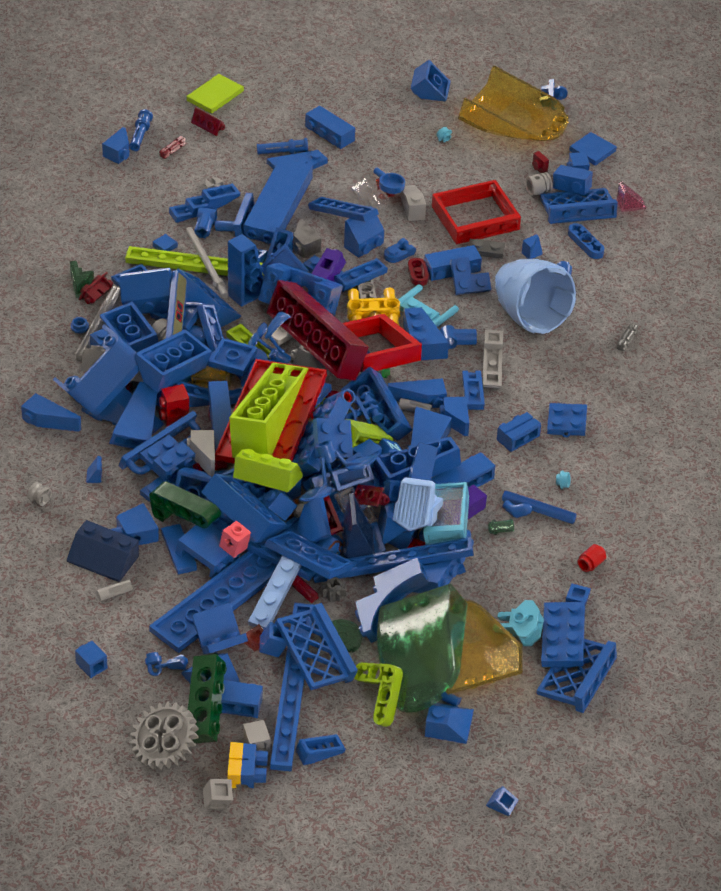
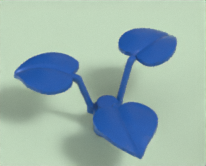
(276, 355)
(328, 463)

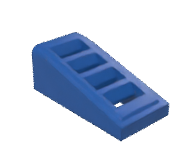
(308, 755)

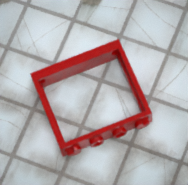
(481, 229)
(406, 350)

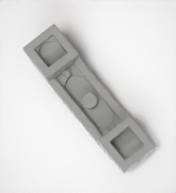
(492, 359)

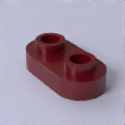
(418, 271)

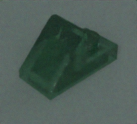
(79, 278)

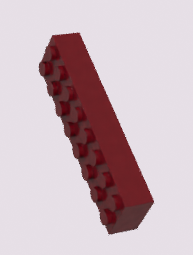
(318, 330)

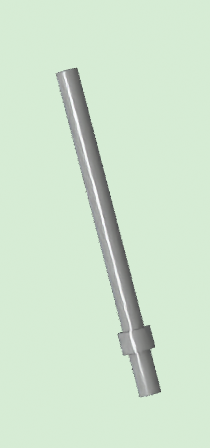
(218, 283)

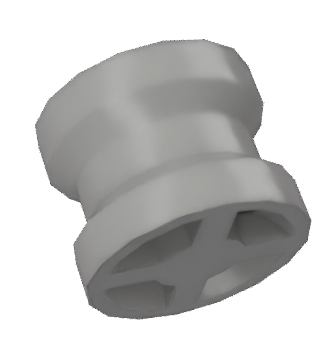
(39, 493)

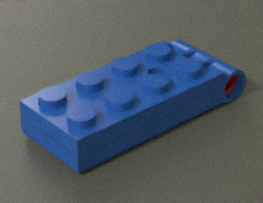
(333, 408)

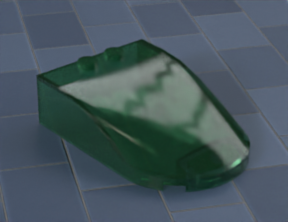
(426, 642)

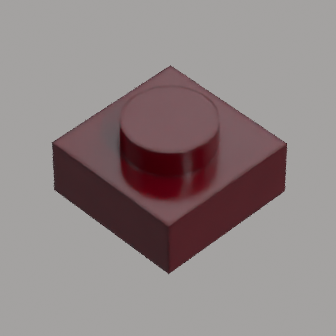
(540, 162)

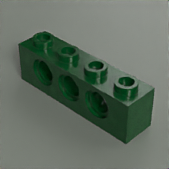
(202, 688)

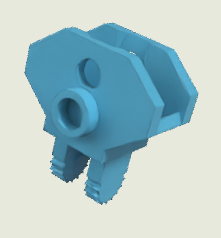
(524, 622)

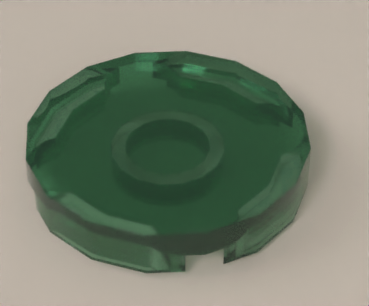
(349, 634)

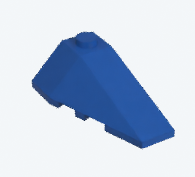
(116, 408)

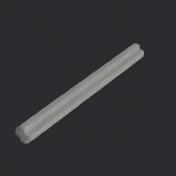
(97, 323)

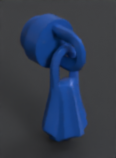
(178, 662)

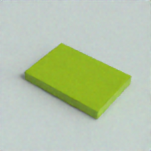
(215, 93)

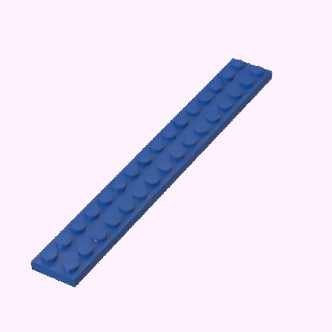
(232, 586)

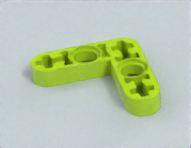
(387, 684)

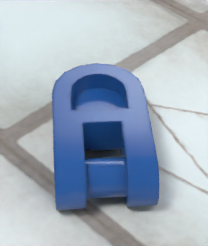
(395, 254)

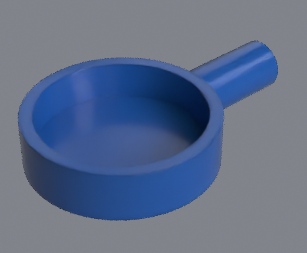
(390, 182)

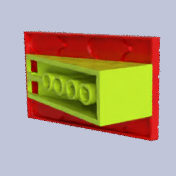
(272, 410)

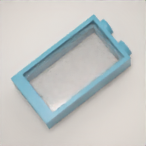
(452, 516)

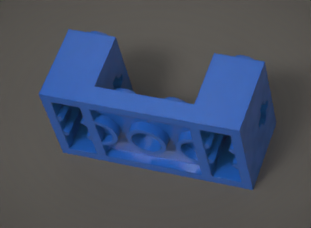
(321, 289)

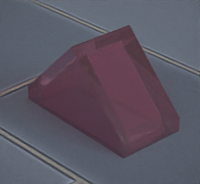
(628, 199)

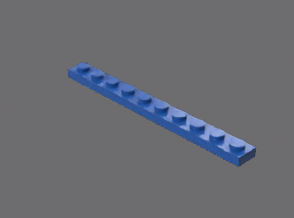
(290, 701)

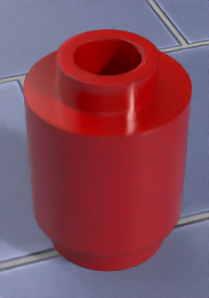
(591, 558)

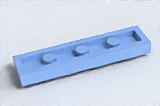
(274, 593)

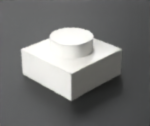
(281, 335)

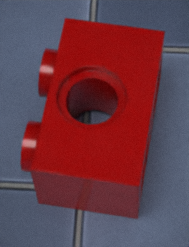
(173, 403)

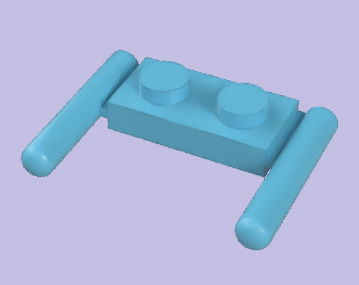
(408, 301)

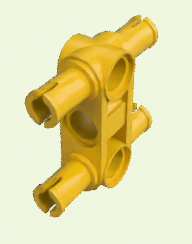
(369, 307)

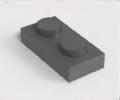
(488, 248)

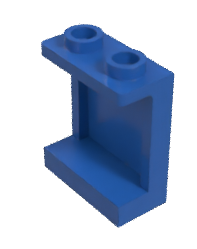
(205, 547)

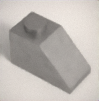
(306, 240)

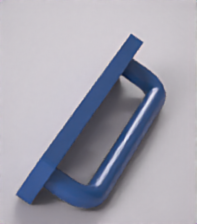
(128, 459)

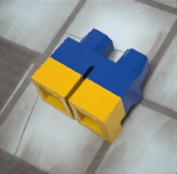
(242, 764)

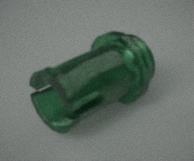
(500, 526)

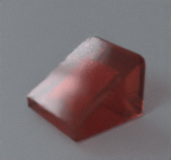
(254, 637)

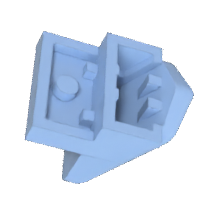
(416, 504)

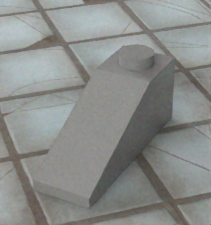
(413, 203)
(203, 446)

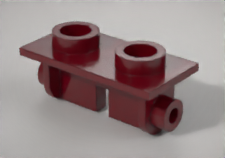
(207, 122)
(99, 283)
(371, 495)

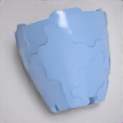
(536, 294)

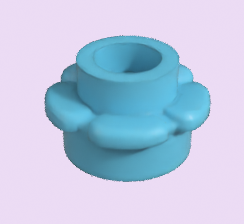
(444, 134)
(563, 479)

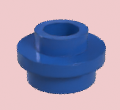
(79, 325)

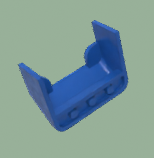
(105, 376)

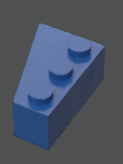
(424, 330)

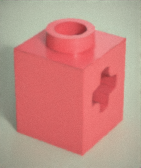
(238, 536)

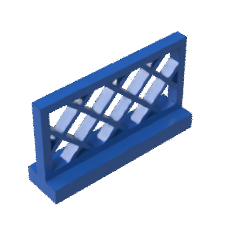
(573, 211)
(332, 644)
(592, 676)

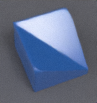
(531, 247)

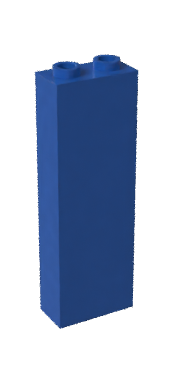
(278, 199)

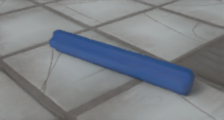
(541, 507)

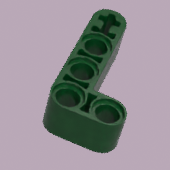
(171, 499)

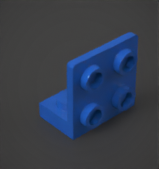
(217, 629)

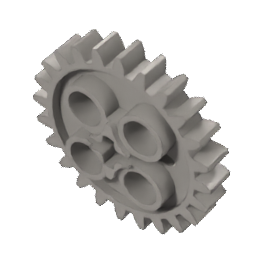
(164, 735)

